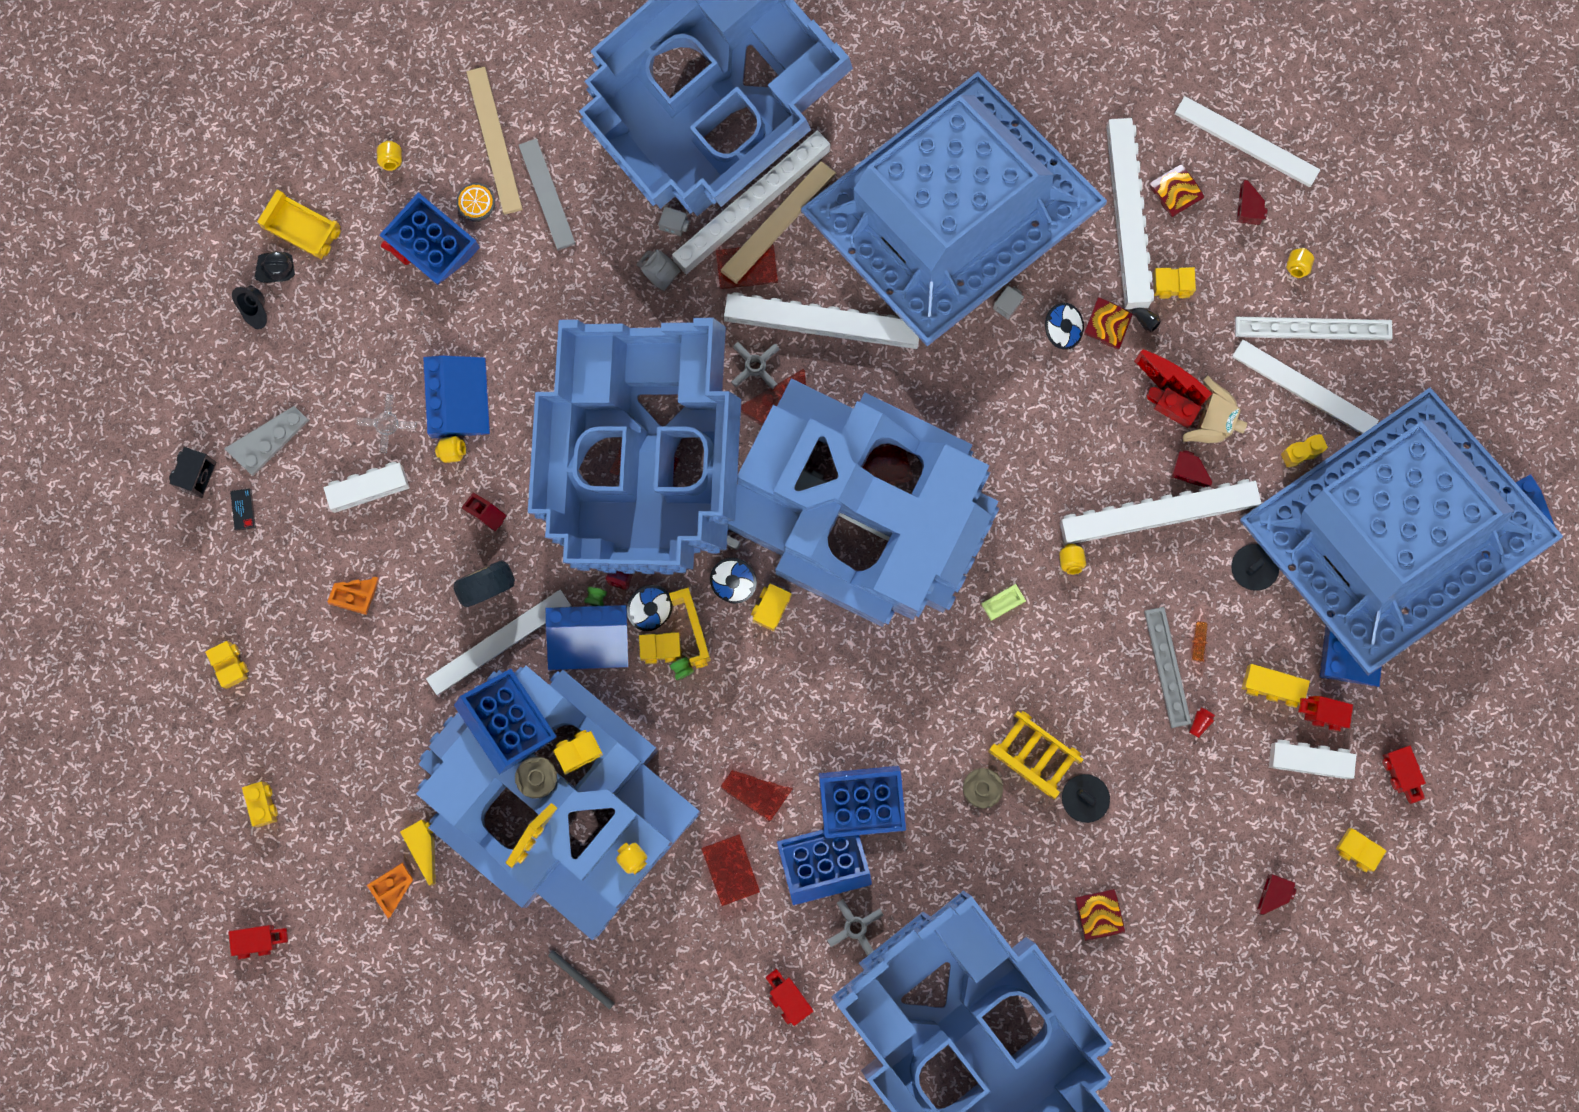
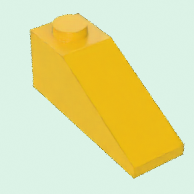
(422, 846)

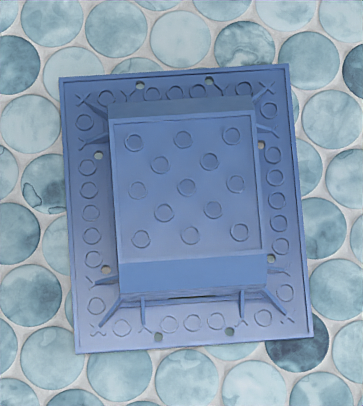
(955, 205)
(1404, 527)

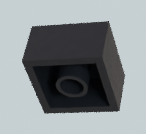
(192, 472)

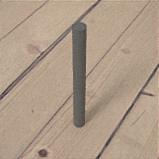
(581, 979)

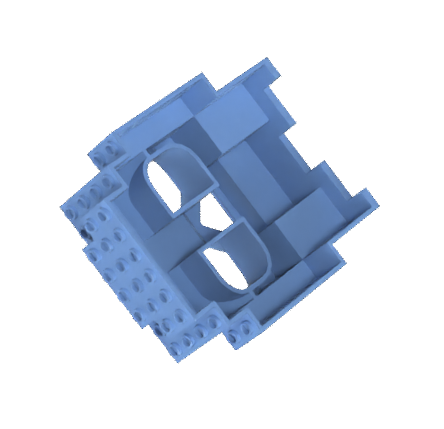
(662, 138)
(595, 397)
(928, 530)
(582, 888)
(1046, 1075)

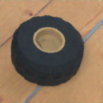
(484, 583)

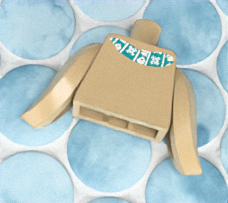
(1218, 416)

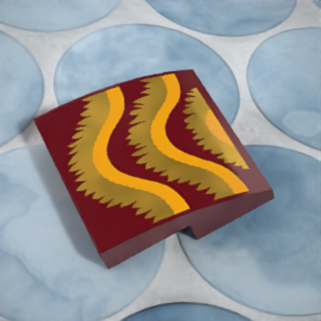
(1176, 190)
(1108, 323)
(1099, 915)

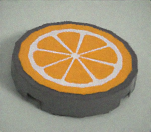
(475, 202)

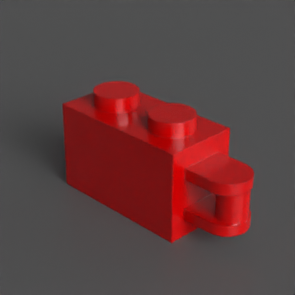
(1173, 405)
(1326, 712)
(1405, 773)
(255, 940)
(788, 998)

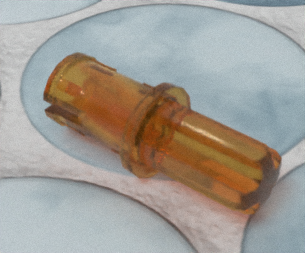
(1199, 641)

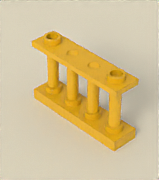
(1033, 774)

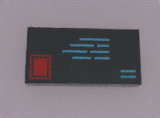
(242, 509)

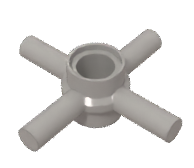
(755, 372)
(850, 919)

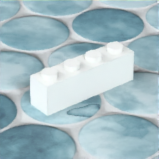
(366, 487)
(1312, 760)

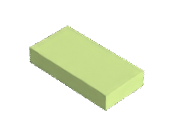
(1003, 602)

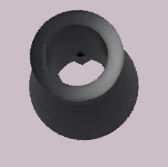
(1147, 319)

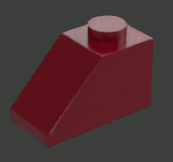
(1250, 205)
(1190, 470)
(484, 511)
(619, 580)
(1275, 894)

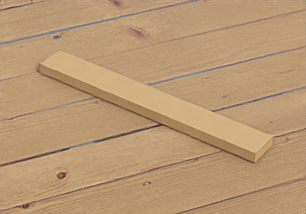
(494, 140)
(777, 222)

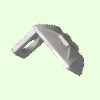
(658, 268)

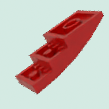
(1164, 373)

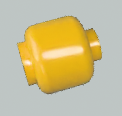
(389, 155)
(1300, 262)
(450, 449)
(1072, 559)
(631, 858)

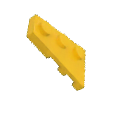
(528, 838)

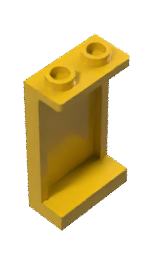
(299, 225)
(684, 596)

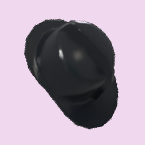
(274, 267)
(250, 304)

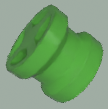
(595, 596)
(681, 668)

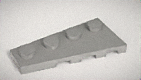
(264, 442)

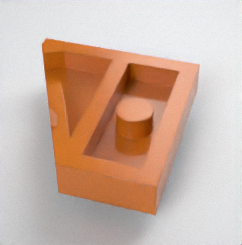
(354, 595)
(390, 888)

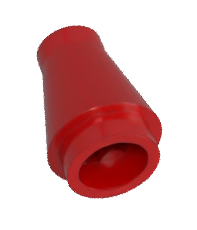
(1201, 722)

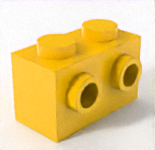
(260, 804)

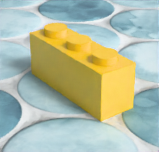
(1275, 685)

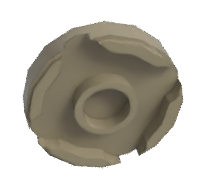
(536, 777)
(982, 788)

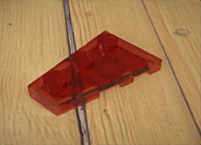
(758, 795)

